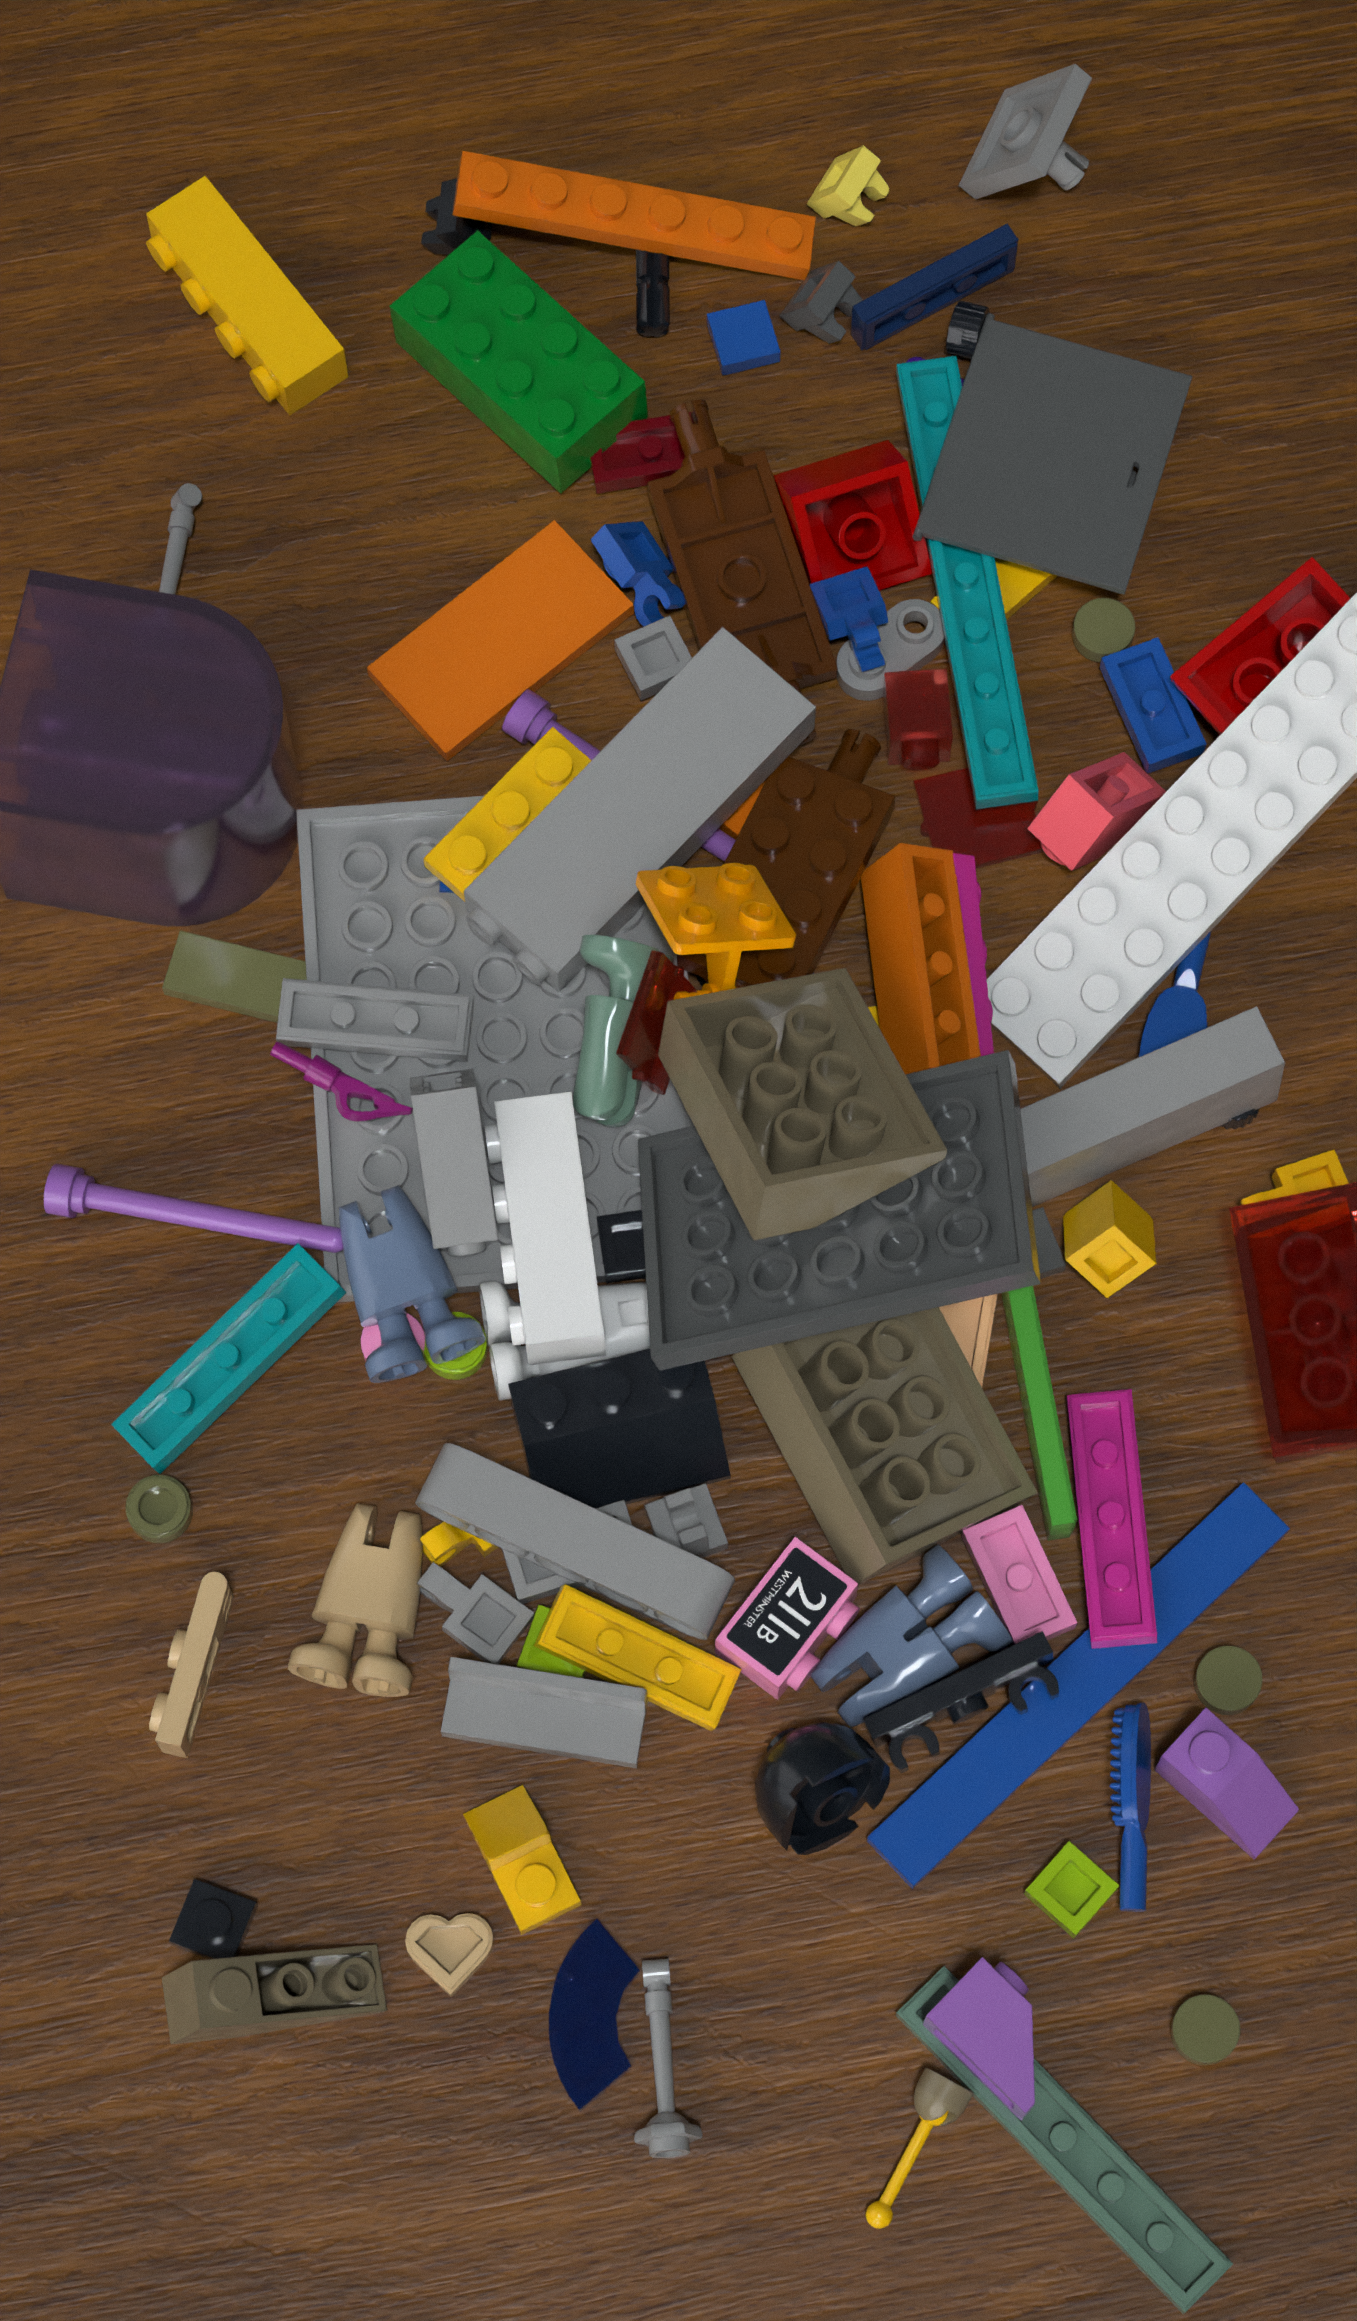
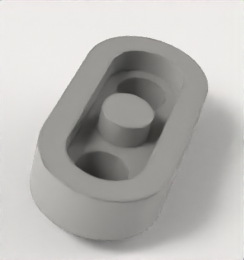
(898, 646)

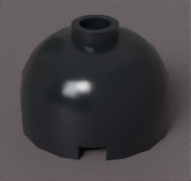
(815, 1783)

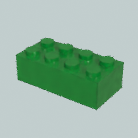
(518, 360)

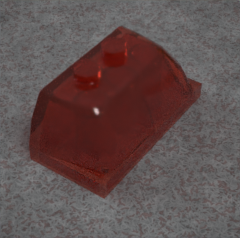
(1303, 1315)

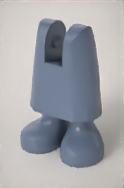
(401, 1272)
(900, 1648)

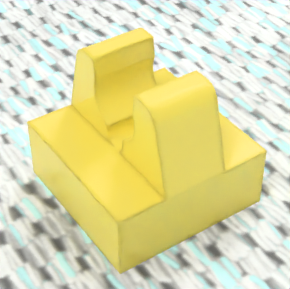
(843, 183)

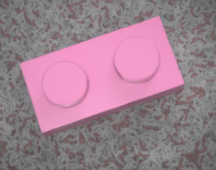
(1018, 1576)

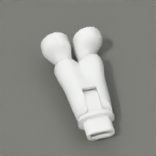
(624, 1325)

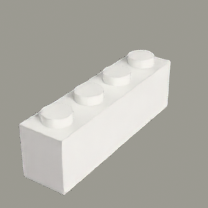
(549, 1229)

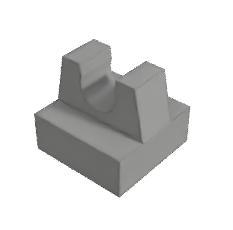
(688, 1521)

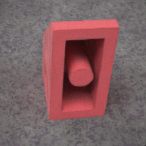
(1094, 810)

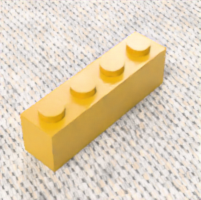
(246, 296)

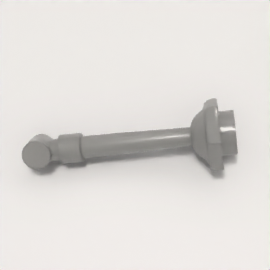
(180, 528)
(666, 2132)

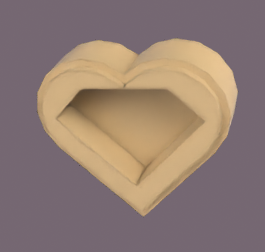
(450, 1949)

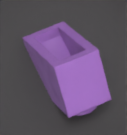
(1227, 1783)
(990, 2032)

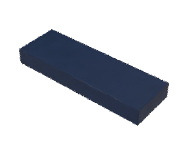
(934, 287)

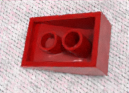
(1259, 645)

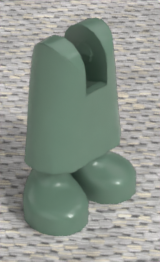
(603, 1080)

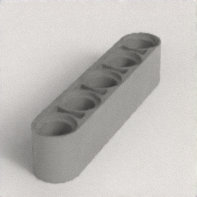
(575, 1541)

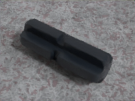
(652, 294)

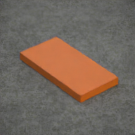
(500, 639)

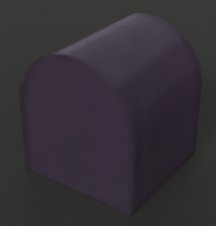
(141, 756)

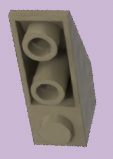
(271, 1992)

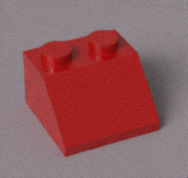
(856, 515)

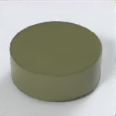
(1102, 628)
(159, 1509)
(1228, 1680)
(1205, 2030)

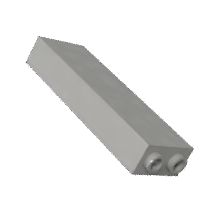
(638, 808)
(1150, 1104)

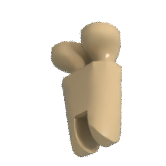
(369, 1589)

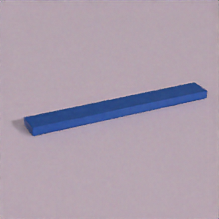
(1088, 1679)

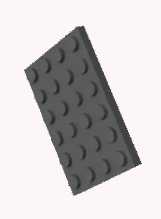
(910, 1249)

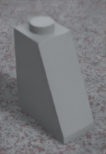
(453, 1161)

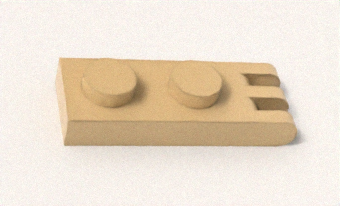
(194, 1658)

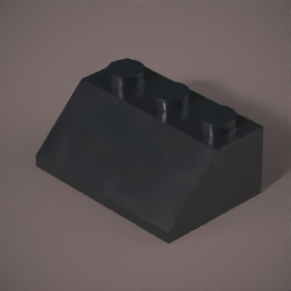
(620, 1429)

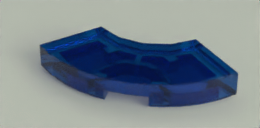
(585, 2015)

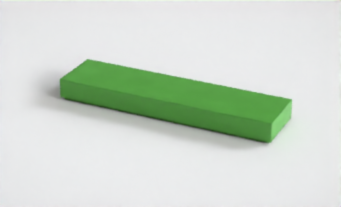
(1040, 1412)

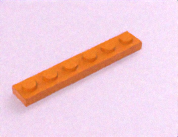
(633, 215)

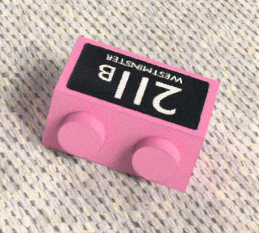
(788, 1620)

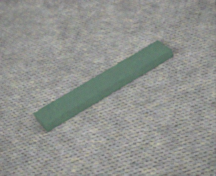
(1089, 2169)

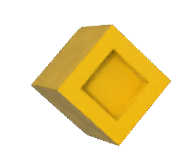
(1109, 1239)

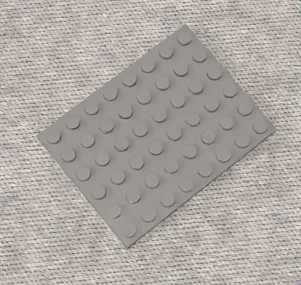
(383, 923)

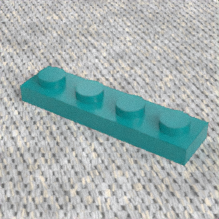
(228, 1358)

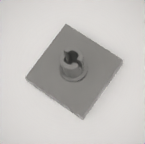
(1028, 135)

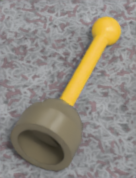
(938, 2104)

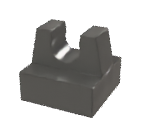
(816, 299)

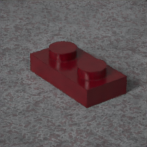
(641, 454)

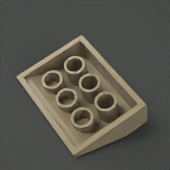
(796, 1098)
(886, 1437)

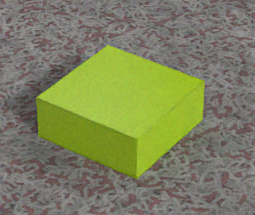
(1071, 1889)

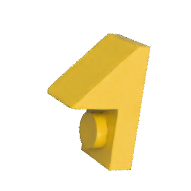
(522, 1859)

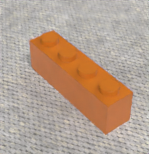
(920, 957)

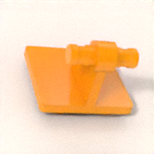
(715, 914)

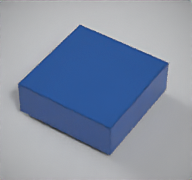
(743, 337)

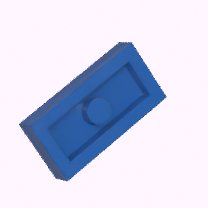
(1152, 705)

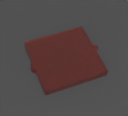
(956, 825)
(645, 1022)

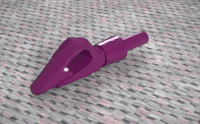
(331, 1078)

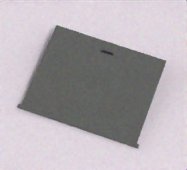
(1049, 454)

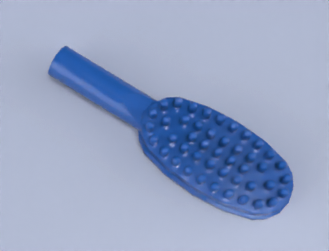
(1178, 1009)
(1134, 1800)

